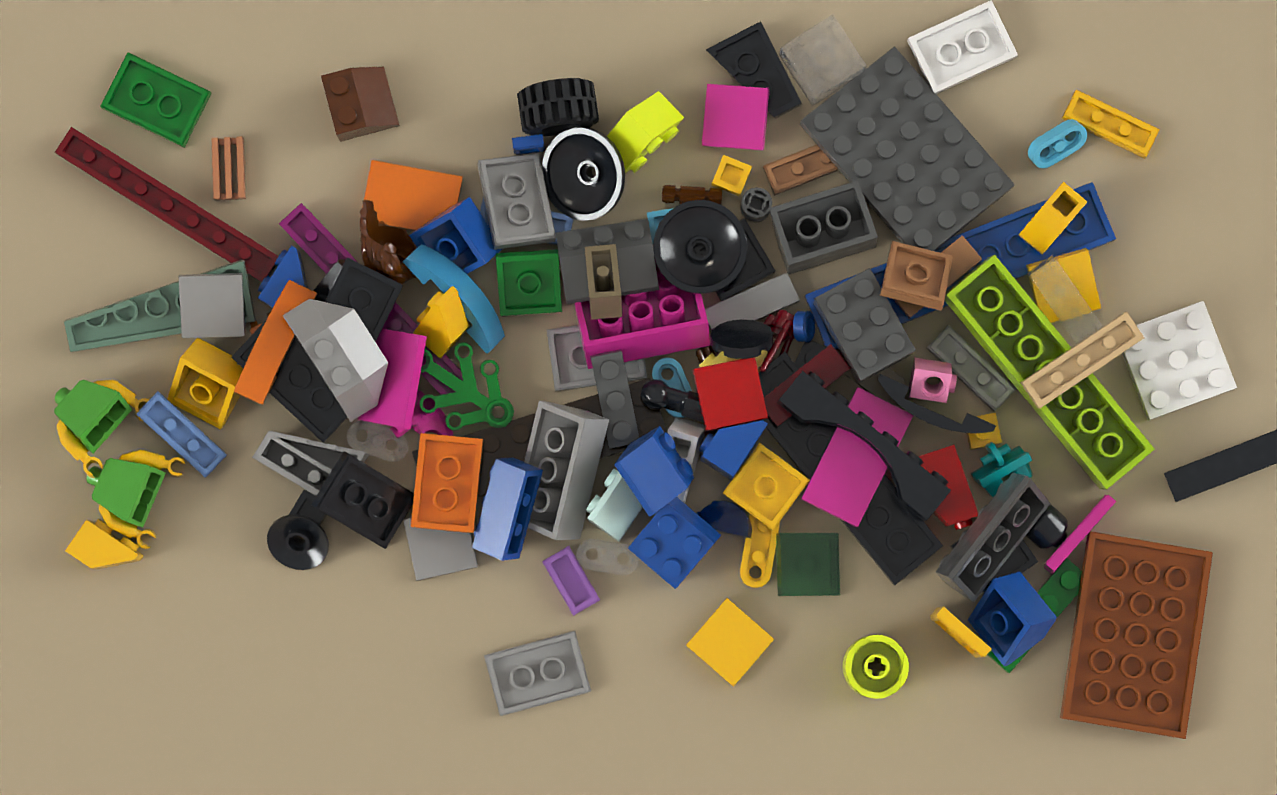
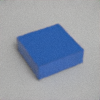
(528, 144)

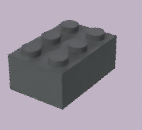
(863, 326)

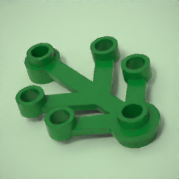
(467, 392)

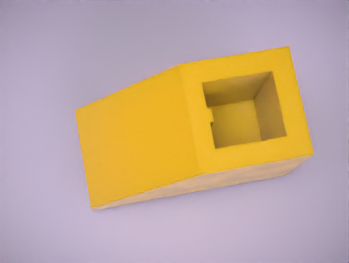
(1052, 218)
(442, 322)
(100, 549)

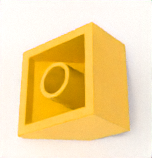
(206, 383)

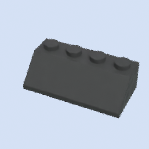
(993, 536)

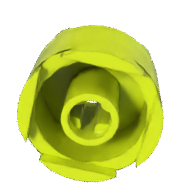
(889, 655)

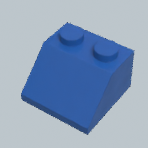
(459, 235)
(730, 447)
(654, 470)
(1011, 617)

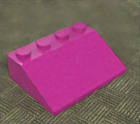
(649, 325)

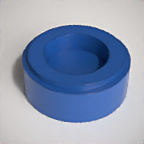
(804, 326)

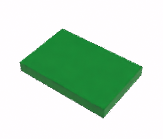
(155, 100)

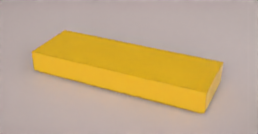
(1111, 124)

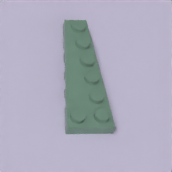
(142, 316)

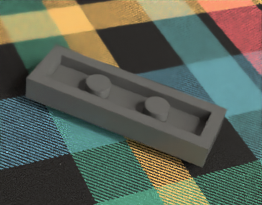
(615, 398)

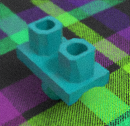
(1000, 463)

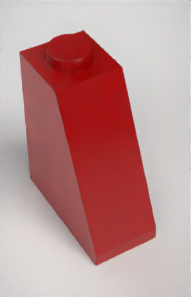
(959, 505)

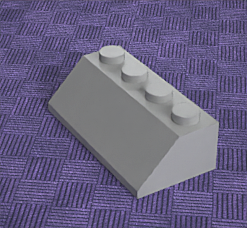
(568, 449)

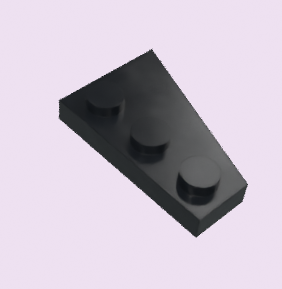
(755, 63)

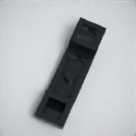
(898, 391)

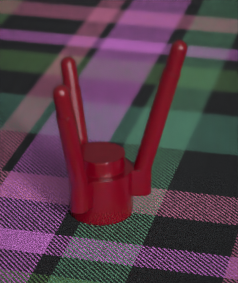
(782, 331)

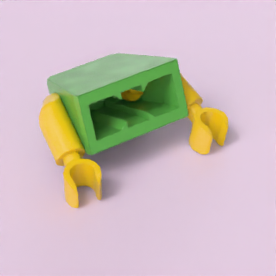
(90, 416)
(128, 490)

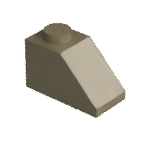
(603, 281)

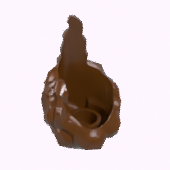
(384, 246)

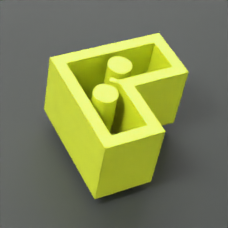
(644, 130)

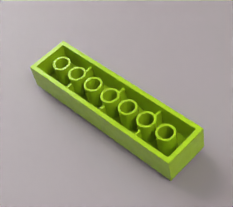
(1023, 342)

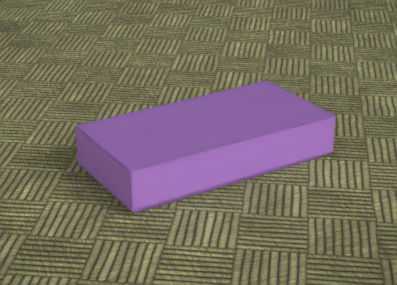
(571, 580)

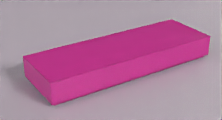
(1079, 533)

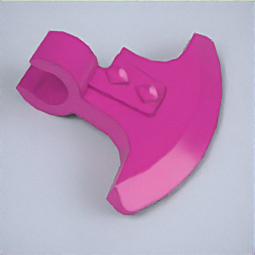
(425, 422)

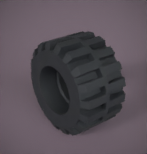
(557, 106)

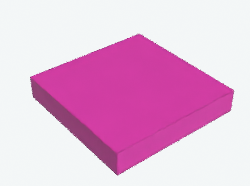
(735, 117)

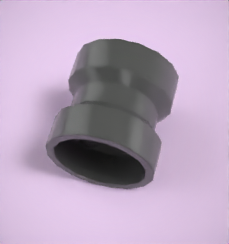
(756, 210)

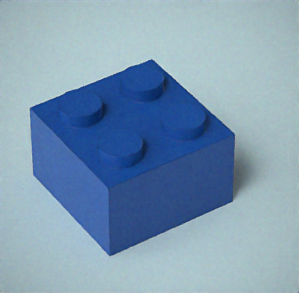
(674, 542)

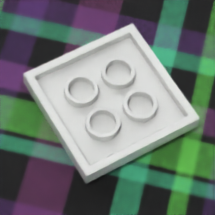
(1178, 361)

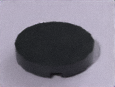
(741, 338)

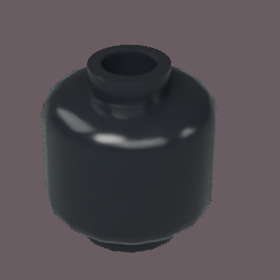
(1049, 529)

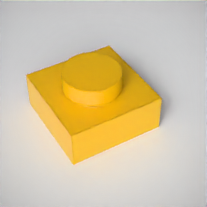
(731, 175)
(979, 440)

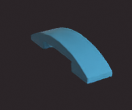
(432, 265)

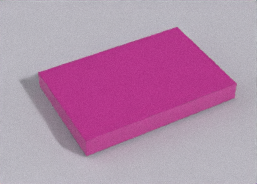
(401, 379)

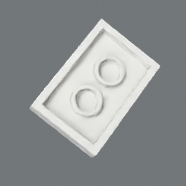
(962, 47)

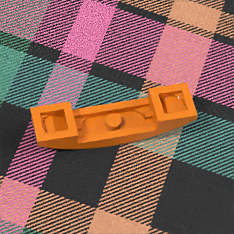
(271, 345)

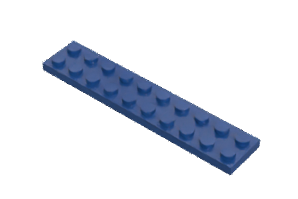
(1001, 238)

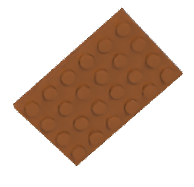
(1136, 635)

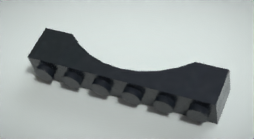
(915, 485)

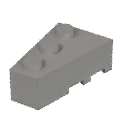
(302, 459)

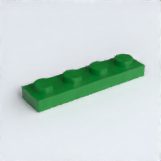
(1057, 594)

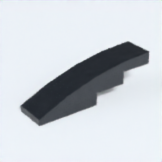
(1223, 466)

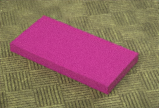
(849, 466)

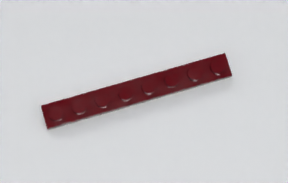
(166, 204)

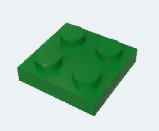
(528, 282)

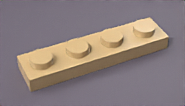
(1082, 360)

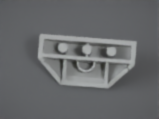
(341, 353)

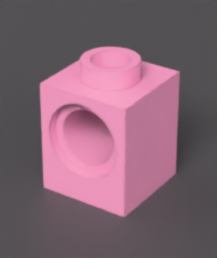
(925, 368)

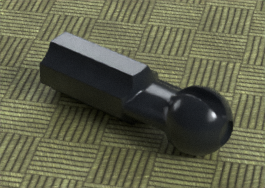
(659, 395)

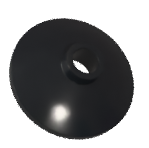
(294, 551)

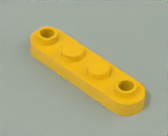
(758, 552)

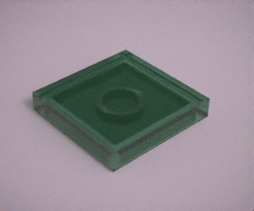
(808, 564)

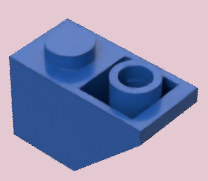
(289, 267)

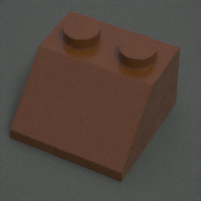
(359, 101)

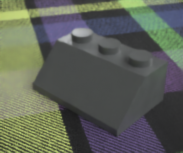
(823, 227)
(634, 257)

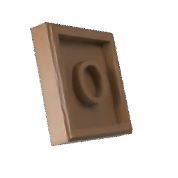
(916, 275)

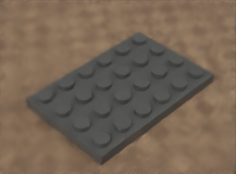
(907, 153)

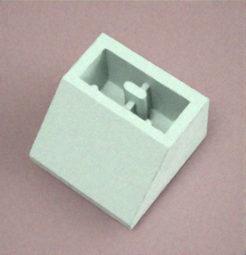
(616, 507)

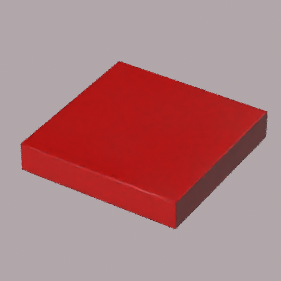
(730, 394)

